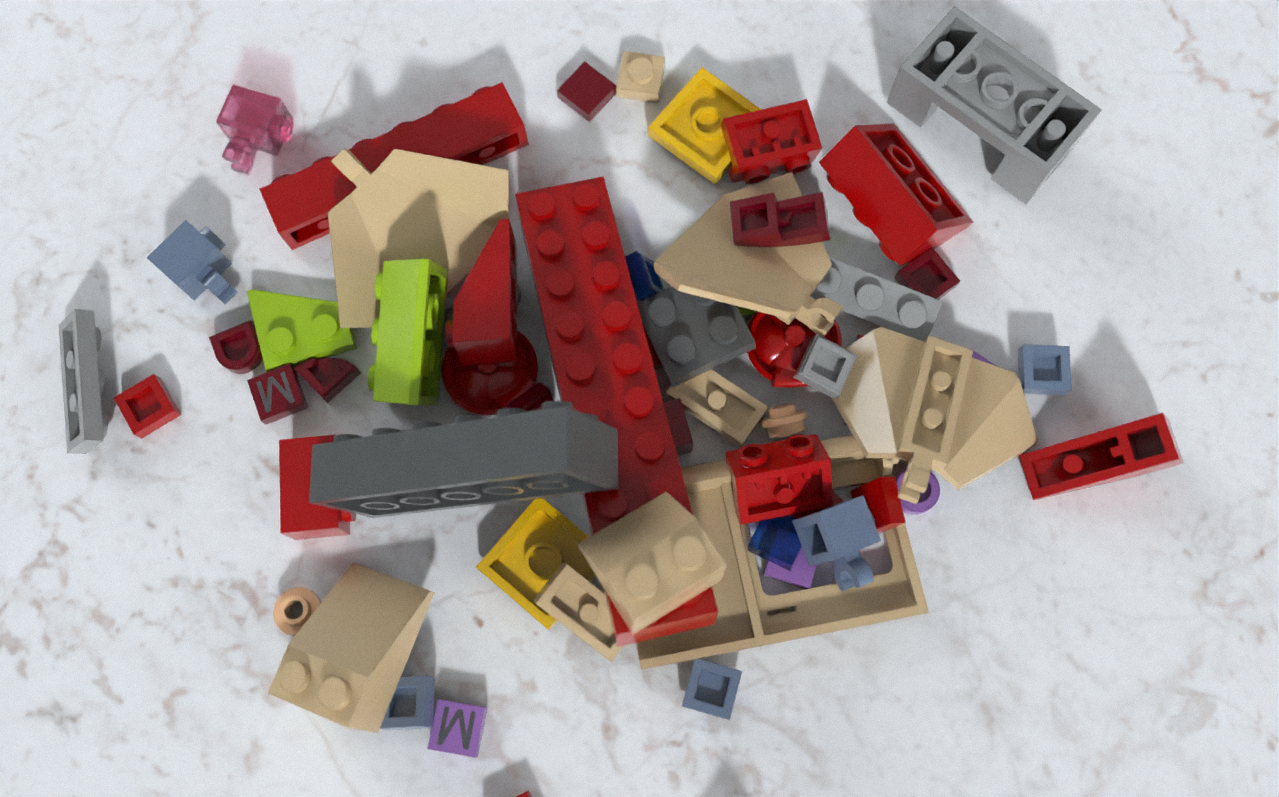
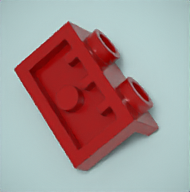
(771, 141)
(780, 478)

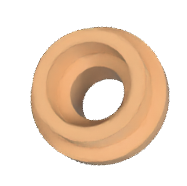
(784, 420)
(284, 603)

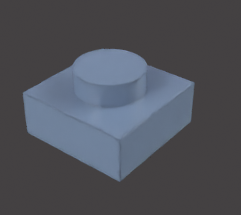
(1044, 369)
(712, 688)
(411, 704)

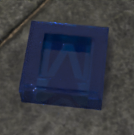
(643, 275)
(776, 541)

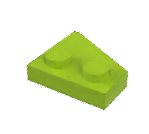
(297, 328)

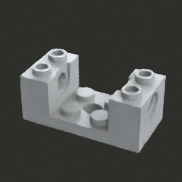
(1030, 128)

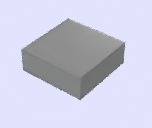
(825, 366)

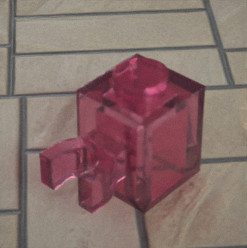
(252, 124)

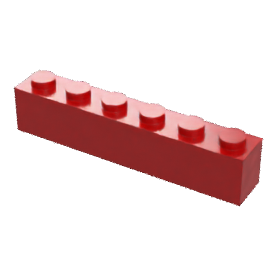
(465, 131)

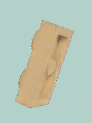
(720, 405)
(580, 609)

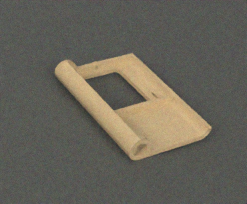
(743, 605)

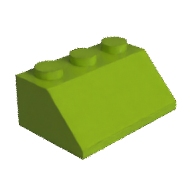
(409, 332)

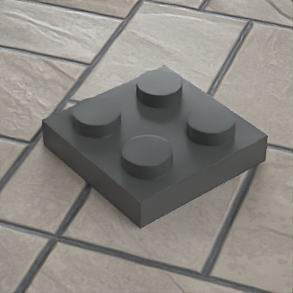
(693, 333)

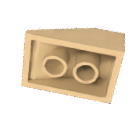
(353, 649)

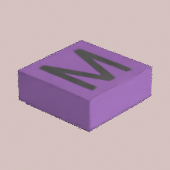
(457, 728)

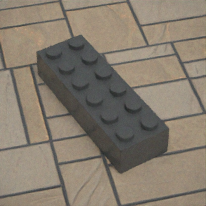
(467, 462)

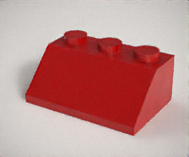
(893, 191)

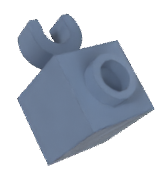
(194, 262)
(838, 536)

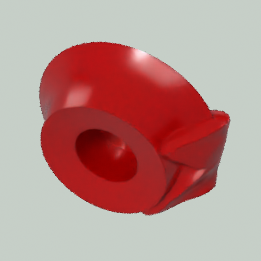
(782, 347)
(489, 386)

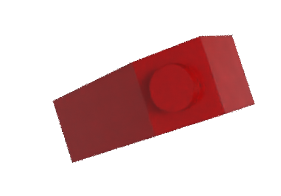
(486, 306)
(1102, 457)

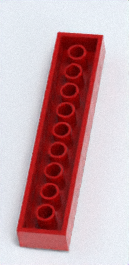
(605, 363)

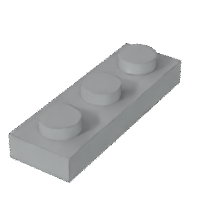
(879, 300)
(82, 382)

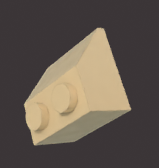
(653, 560)

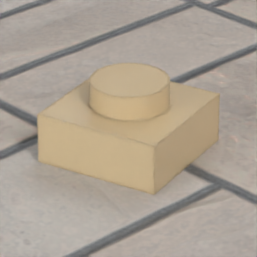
(640, 77)

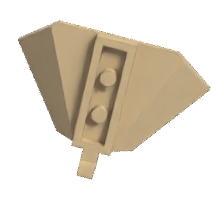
(410, 211)
(753, 278)
(933, 409)

